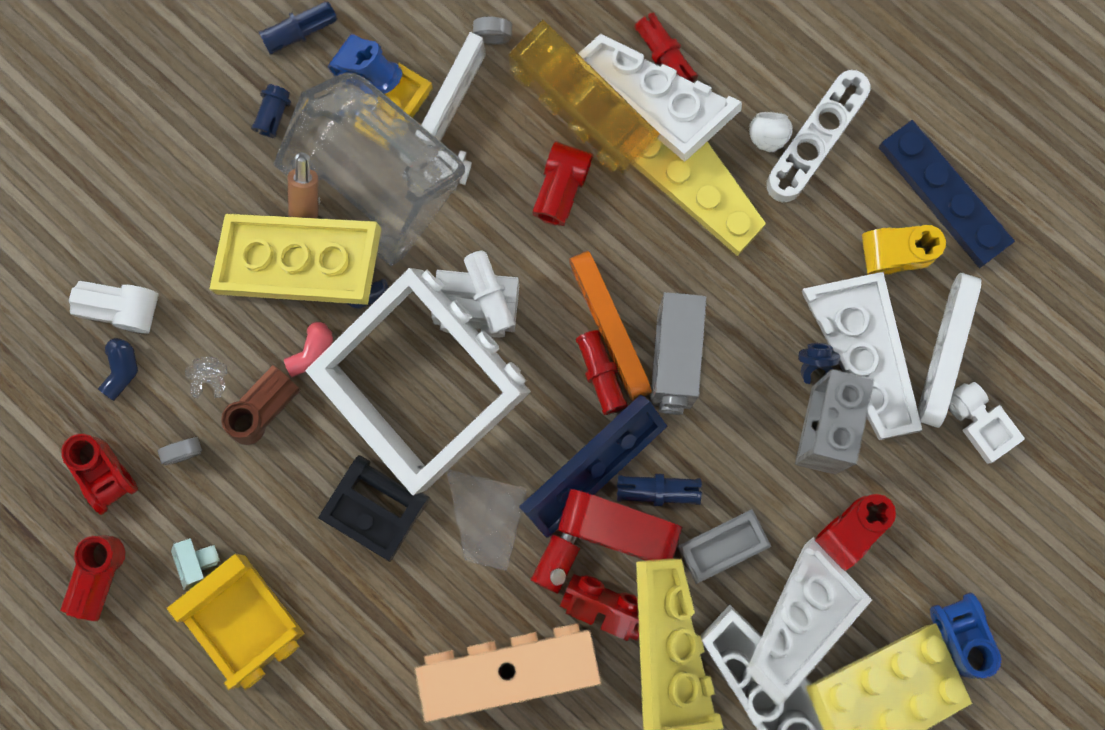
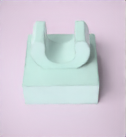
(191, 562)

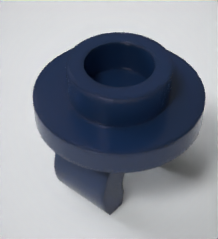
(817, 357)

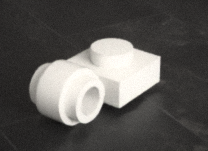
(991, 431)

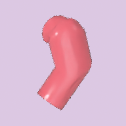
(317, 342)

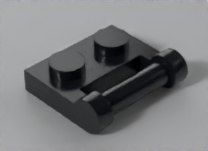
(366, 520)

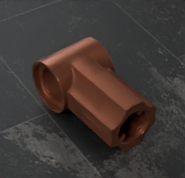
(263, 402)

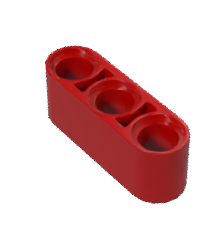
(619, 527)

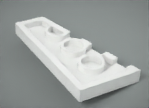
(677, 108)
(863, 331)
(807, 621)

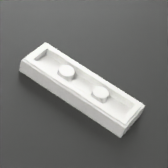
(455, 86)

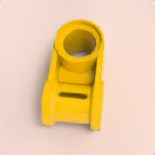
(896, 250)

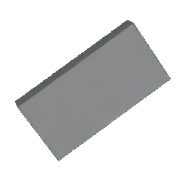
(724, 546)

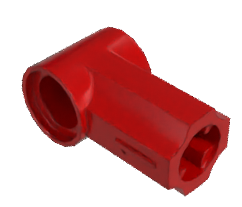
(564, 174)
(90, 580)

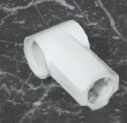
(124, 307)

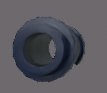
(271, 110)

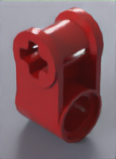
(102, 478)
(851, 535)

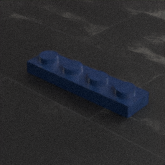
(946, 194)
(595, 463)

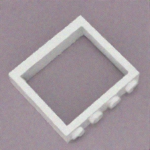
(369, 421)

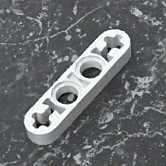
(818, 136)
(949, 349)

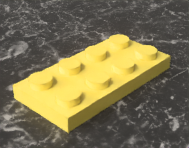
(296, 258)
(894, 688)

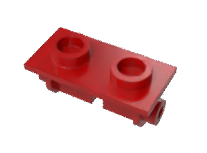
(588, 596)

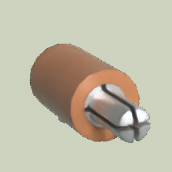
(303, 189)

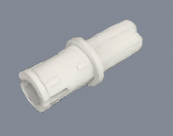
(489, 292)

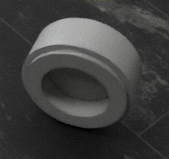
(493, 30)
(179, 451)

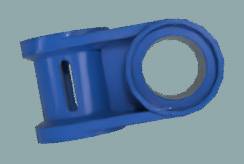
(366, 60)
(967, 633)

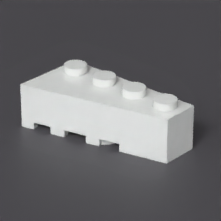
(732, 645)

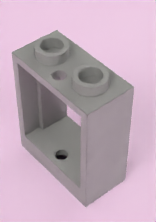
(678, 352)
(840, 408)

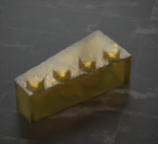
(581, 98)

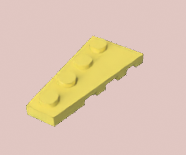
(705, 192)
(672, 672)

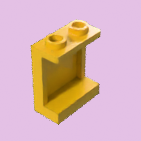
(238, 621)

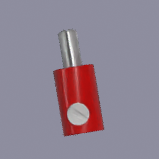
(555, 563)

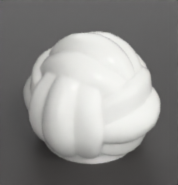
(770, 130)

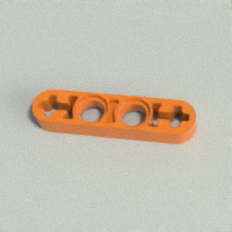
(610, 325)

